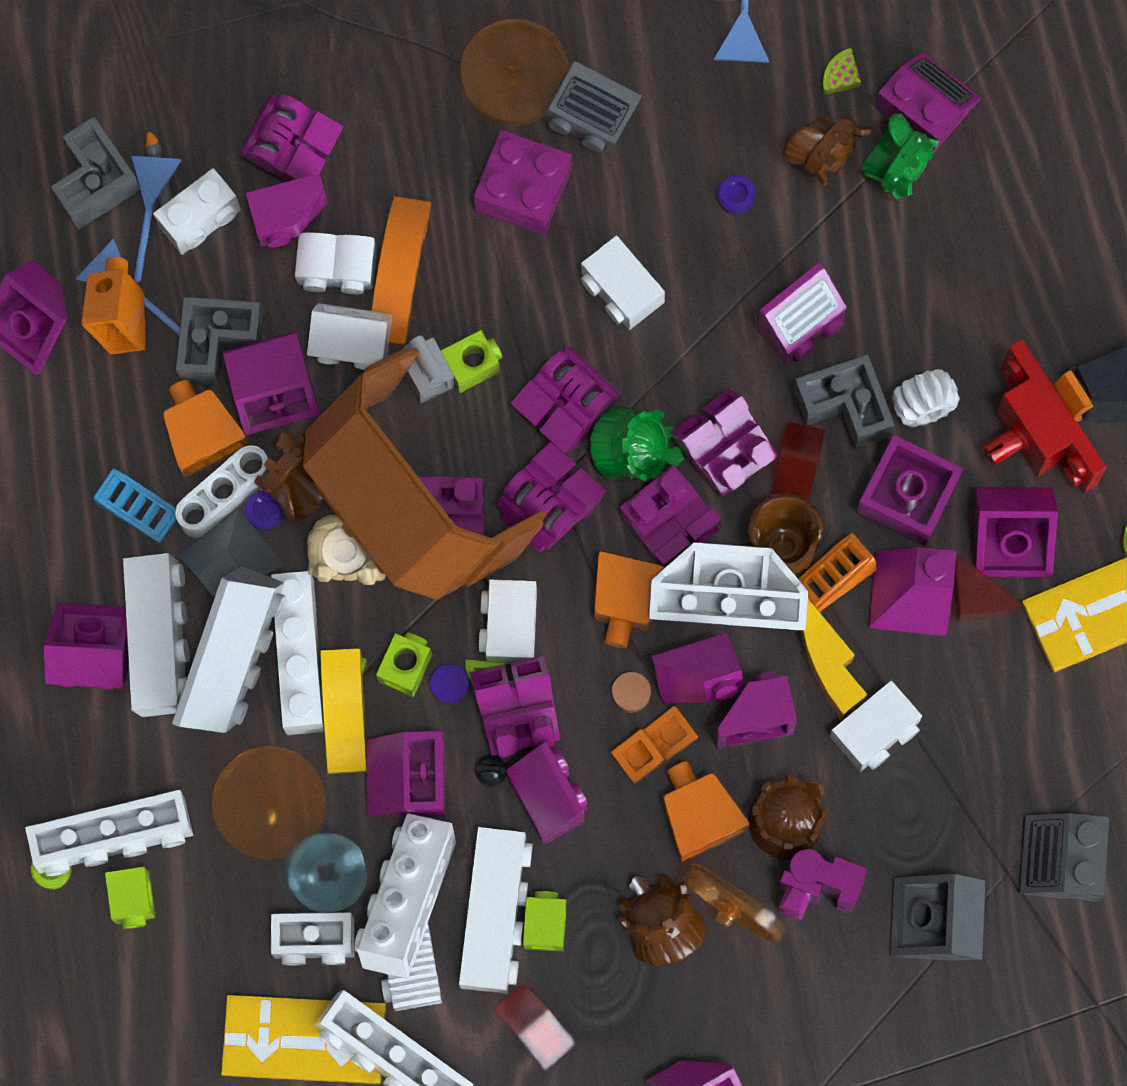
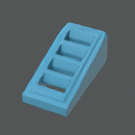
(130, 486)

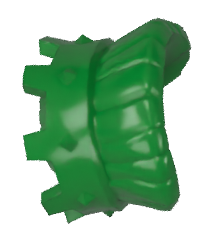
(899, 157)
(632, 444)

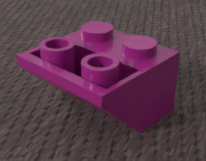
(271, 383)
(406, 775)
(546, 793)

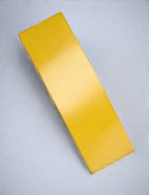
(828, 662)
(344, 711)

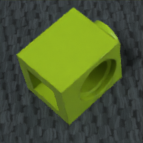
(464, 375)
(400, 680)
(130, 897)
(545, 922)

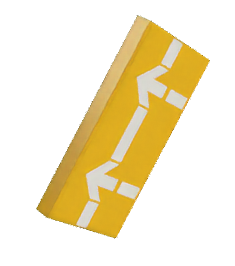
(1081, 616)
(280, 1042)

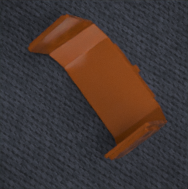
(387, 502)

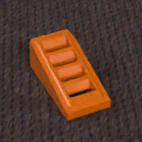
(843, 584)

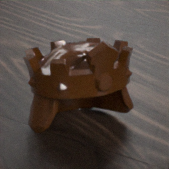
(823, 146)
(289, 482)
(787, 526)
(787, 816)
(661, 921)

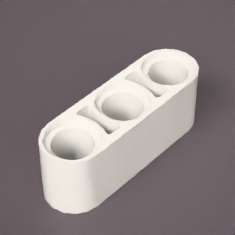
(217, 509)

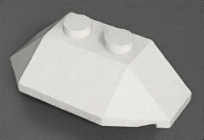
(729, 588)

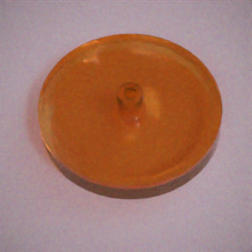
(512, 71)
(268, 802)
(734, 904)

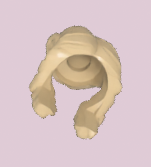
(337, 555)

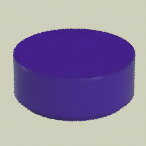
(736, 194)
(263, 512)
(449, 684)

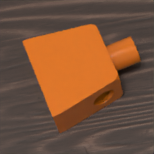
(115, 308)
(200, 429)
(623, 596)
(700, 812)

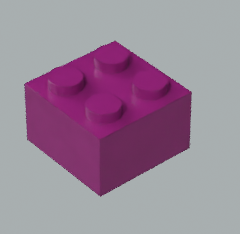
(523, 182)
(909, 490)

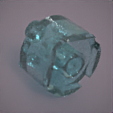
(345, 865)

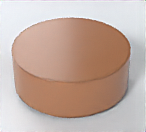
(631, 692)

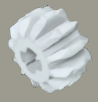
(925, 398)

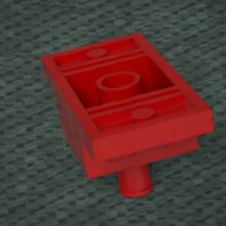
(1041, 424)

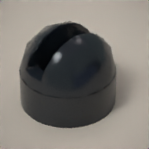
(491, 779)

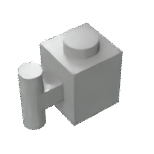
(429, 372)

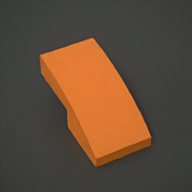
(1073, 395)
(655, 744)

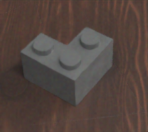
(99, 182)
(208, 329)
(849, 391)

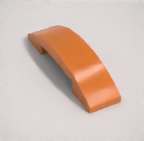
(400, 264)

